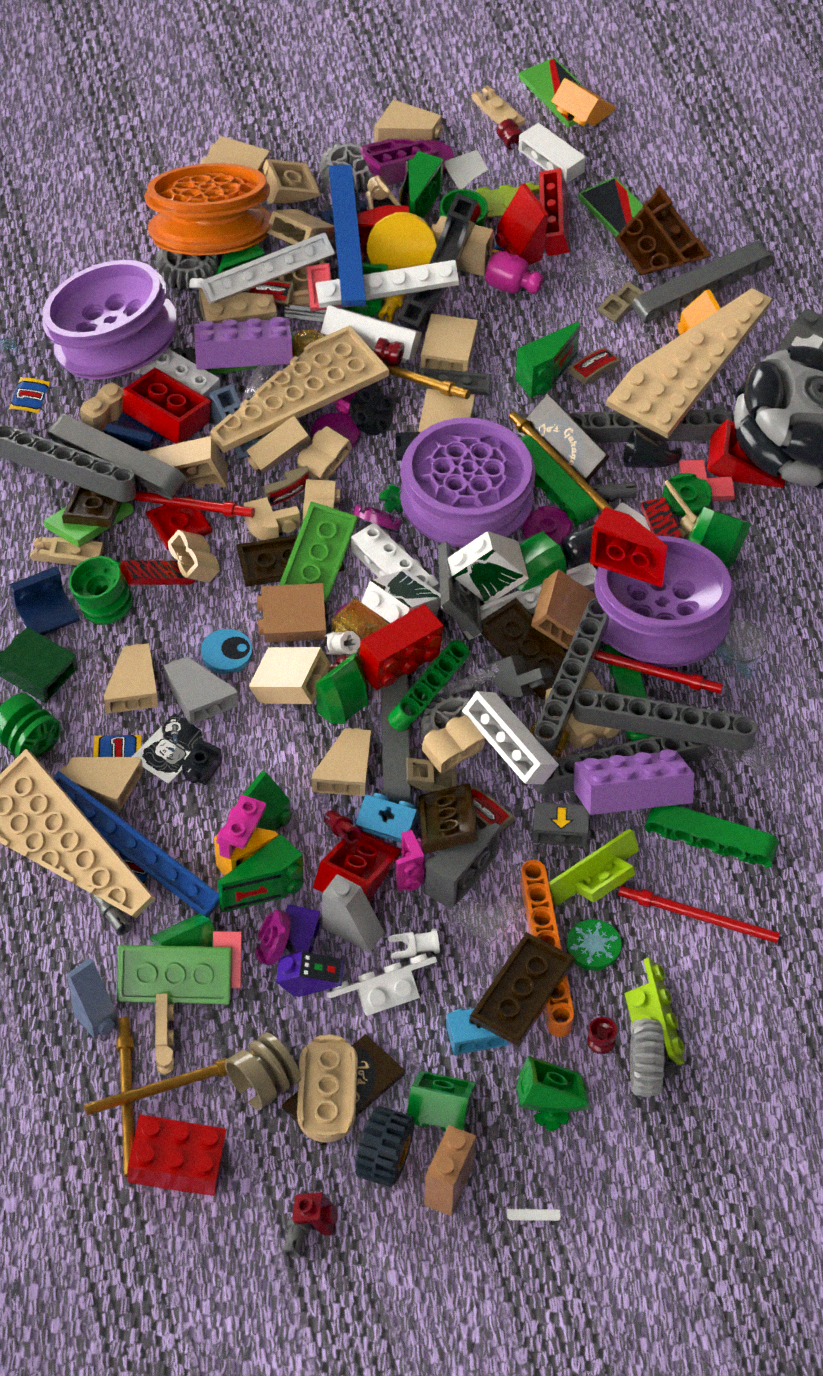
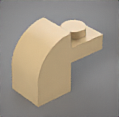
(269, 524)

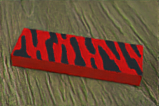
(660, 518)
(153, 572)

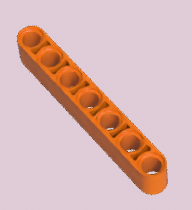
(544, 913)

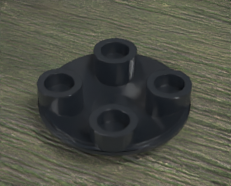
(371, 411)

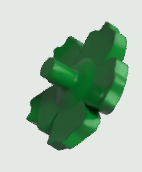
(392, 499)
(551, 1120)

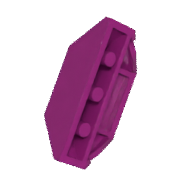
(389, 157)

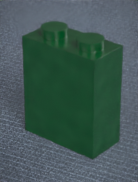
(36, 664)

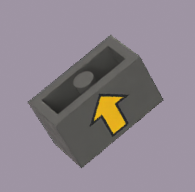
(560, 824)

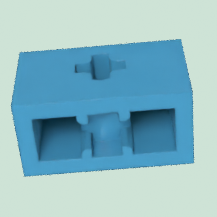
(375, 807)
(467, 1037)

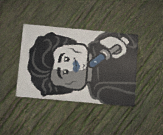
(169, 748)

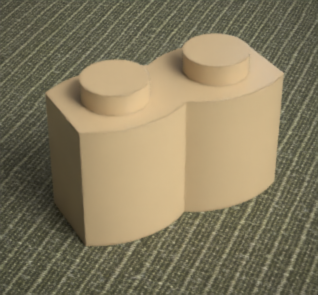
(103, 407)
(324, 454)
(321, 492)
(193, 556)
(453, 743)

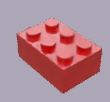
(166, 405)
(401, 647)
(176, 1155)

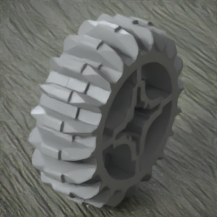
(346, 155)
(184, 267)
(441, 712)
(646, 1057)

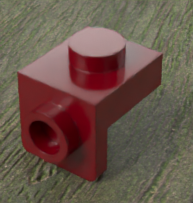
(317, 1210)

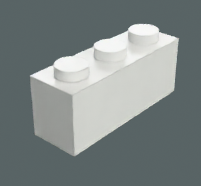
(551, 152)

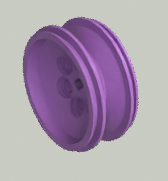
(110, 319)
(467, 481)
(670, 622)

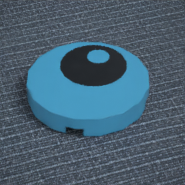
(226, 651)

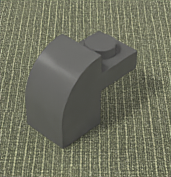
(515, 679)

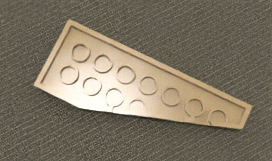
(316, 378)
(673, 378)
(55, 833)

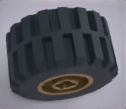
(384, 1146)

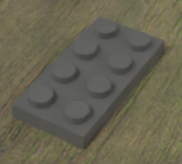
(456, 598)

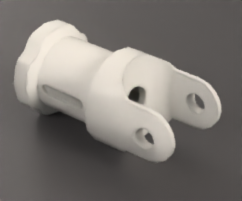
(342, 643)
(416, 943)

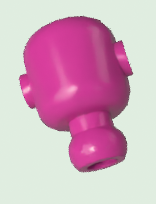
(511, 273)

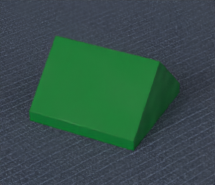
(190, 932)

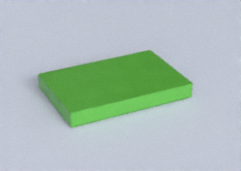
(81, 534)

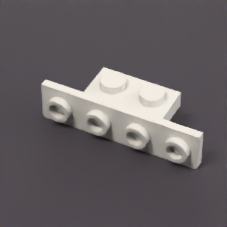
(386, 989)

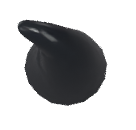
(648, 453)

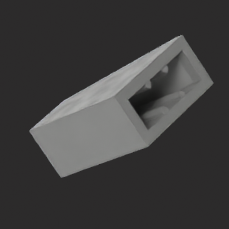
(198, 690)
(349, 914)

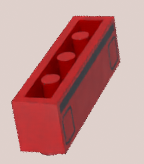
(555, 201)

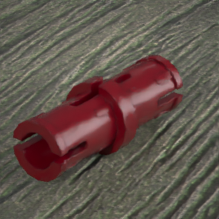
(342, 826)

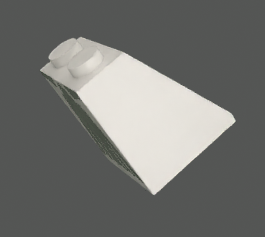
(489, 566)
(399, 594)

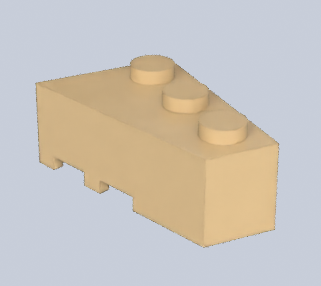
(196, 459)

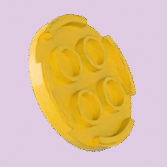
(401, 241)

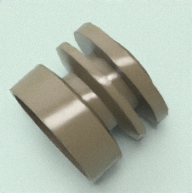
(265, 1068)

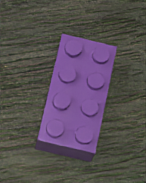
(243, 343)
(633, 782)

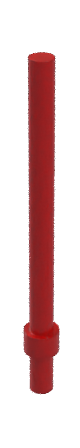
(228, 509)
(695, 682)
(646, 898)

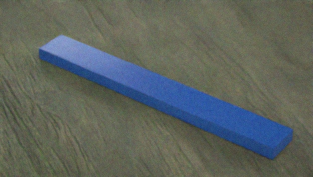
(347, 236)
(142, 850)

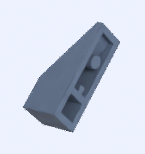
(226, 402)
(90, 999)

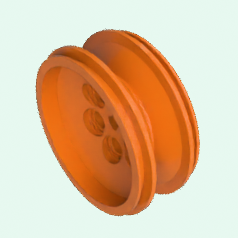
(208, 209)

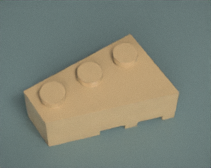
(238, 307)

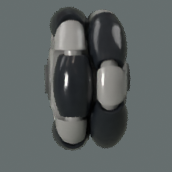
(782, 415)

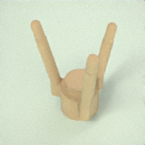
(379, 190)
(688, 520)

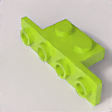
(500, 198)
(597, 872)
(653, 1003)

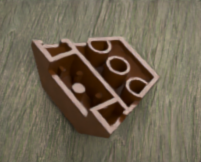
(659, 237)

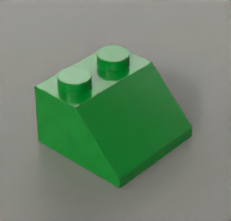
(440, 1100)

